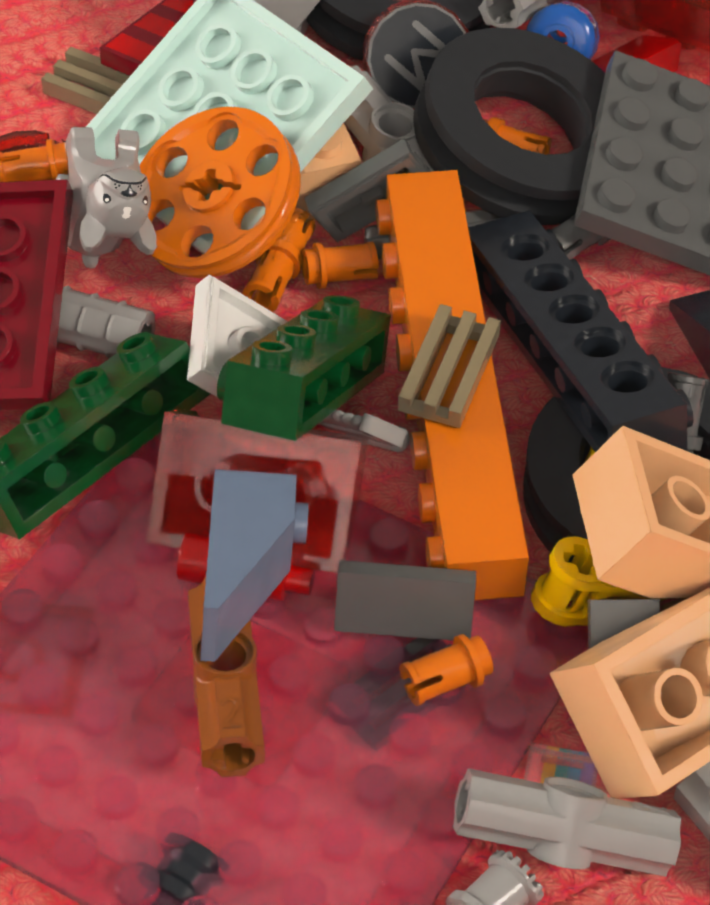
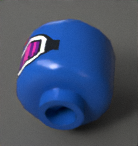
(573, 21)

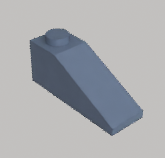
(248, 549)

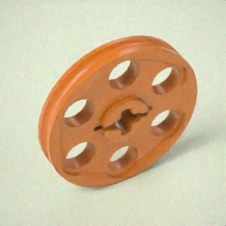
(226, 207)

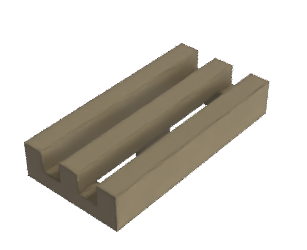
(87, 71)
(462, 330)

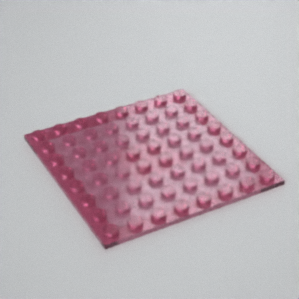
(353, 776)

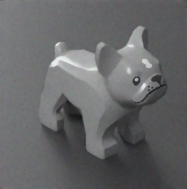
(108, 196)

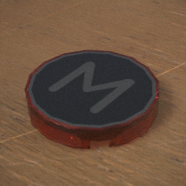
(405, 44)

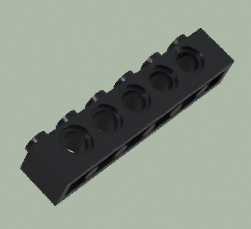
(573, 335)

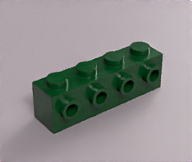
(304, 368)
(91, 428)

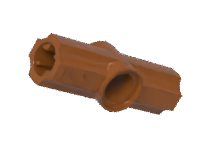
(226, 698)

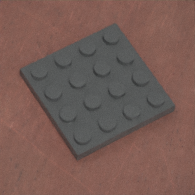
(650, 163)

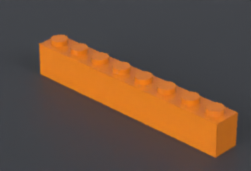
(466, 468)

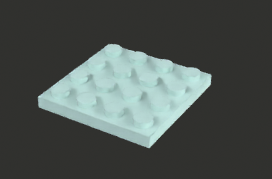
(233, 58)

